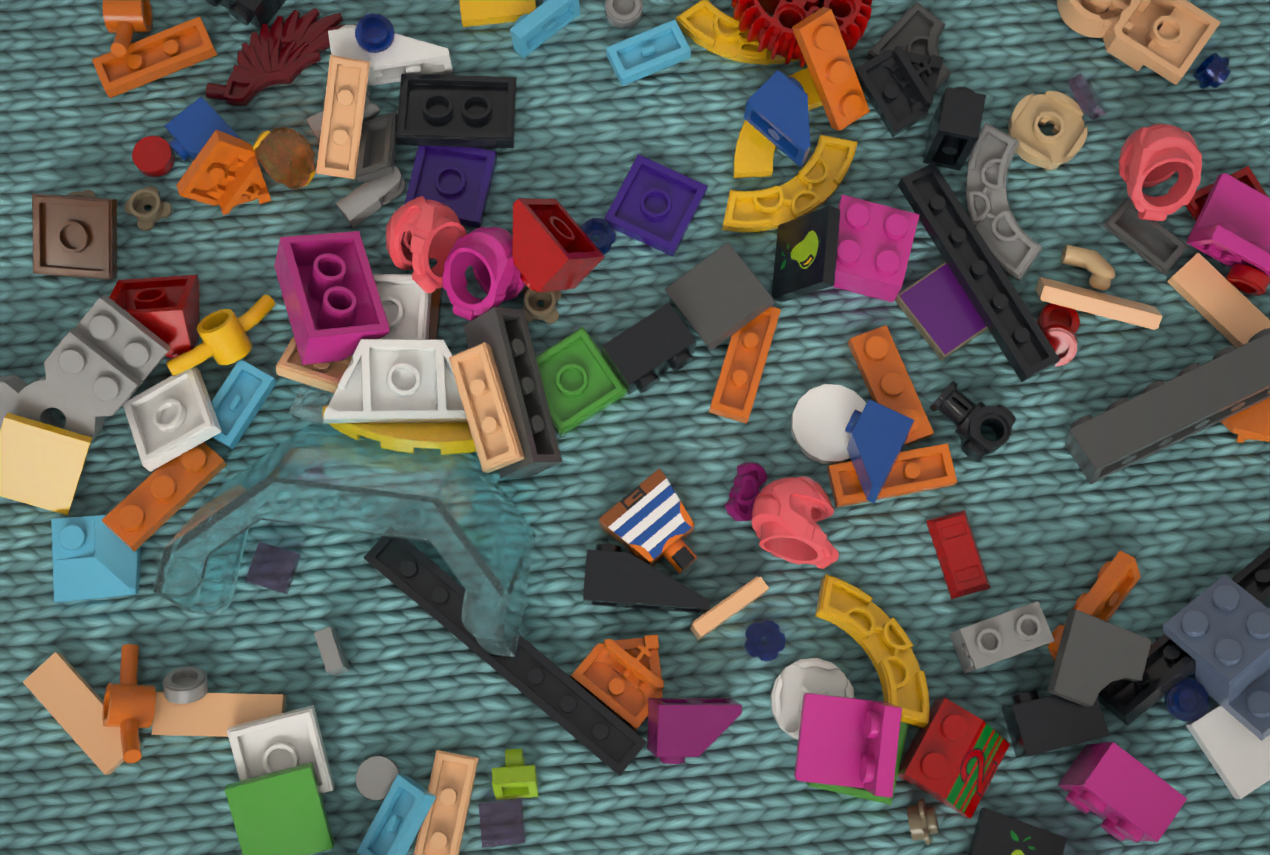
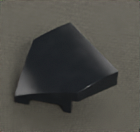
(900, 86)

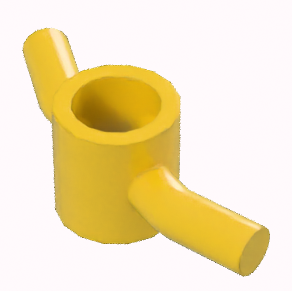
(223, 337)

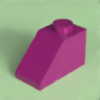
(687, 725)

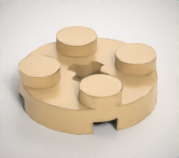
(1068, 125)

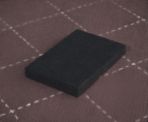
(456, 111)

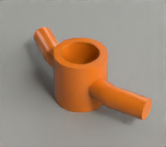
(125, 19)
(129, 704)

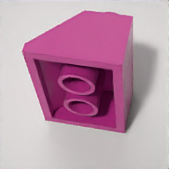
(329, 294)

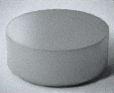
(623, 13)
(185, 685)
(376, 777)

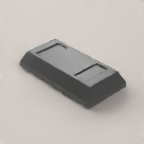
(377, 148)
(1145, 237)

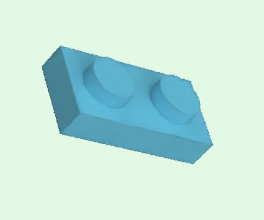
(541, 24)
(648, 52)
(240, 401)
(398, 818)

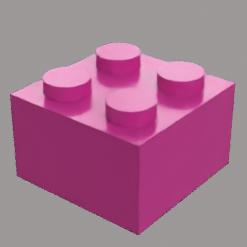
(873, 248)
(1121, 793)

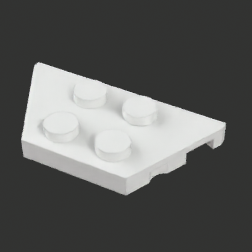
(397, 384)

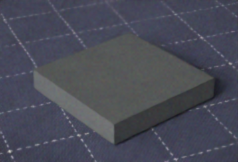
(719, 296)

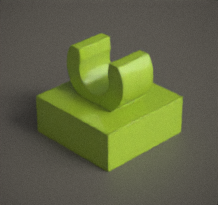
(515, 778)

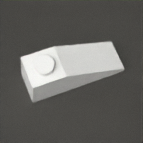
(402, 57)

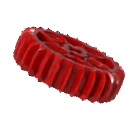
(777, 33)

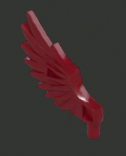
(276, 55)

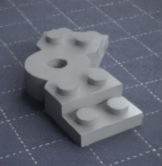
(88, 372)

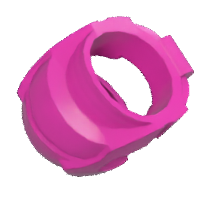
(492, 262)

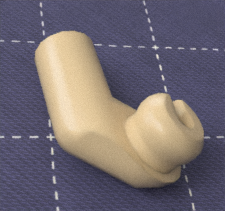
(1091, 260)

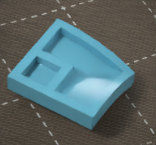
(91, 561)

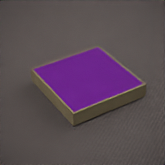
(941, 311)

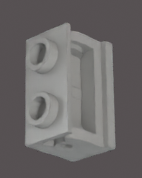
(1001, 637)

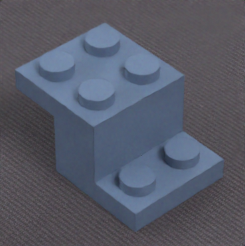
(1231, 646)

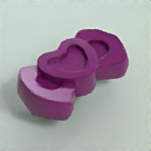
(745, 490)

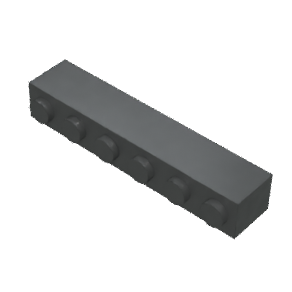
(1172, 409)

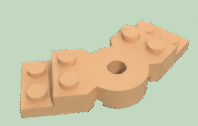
(1144, 32)

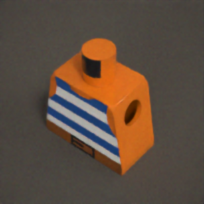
(652, 523)

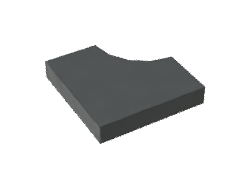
(916, 33)
(1093, 656)

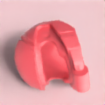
(1153, 157)
(421, 233)
(786, 520)

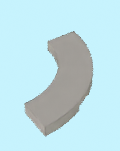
(989, 202)

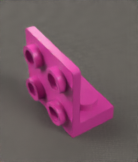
(1234, 225)
(848, 742)

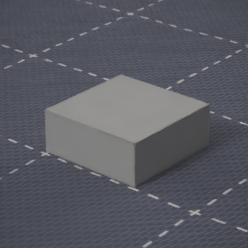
(332, 651)

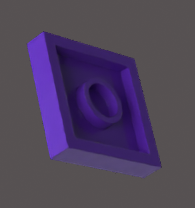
(454, 177)
(655, 205)

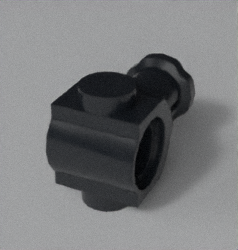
(970, 417)

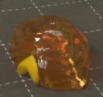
(286, 156)

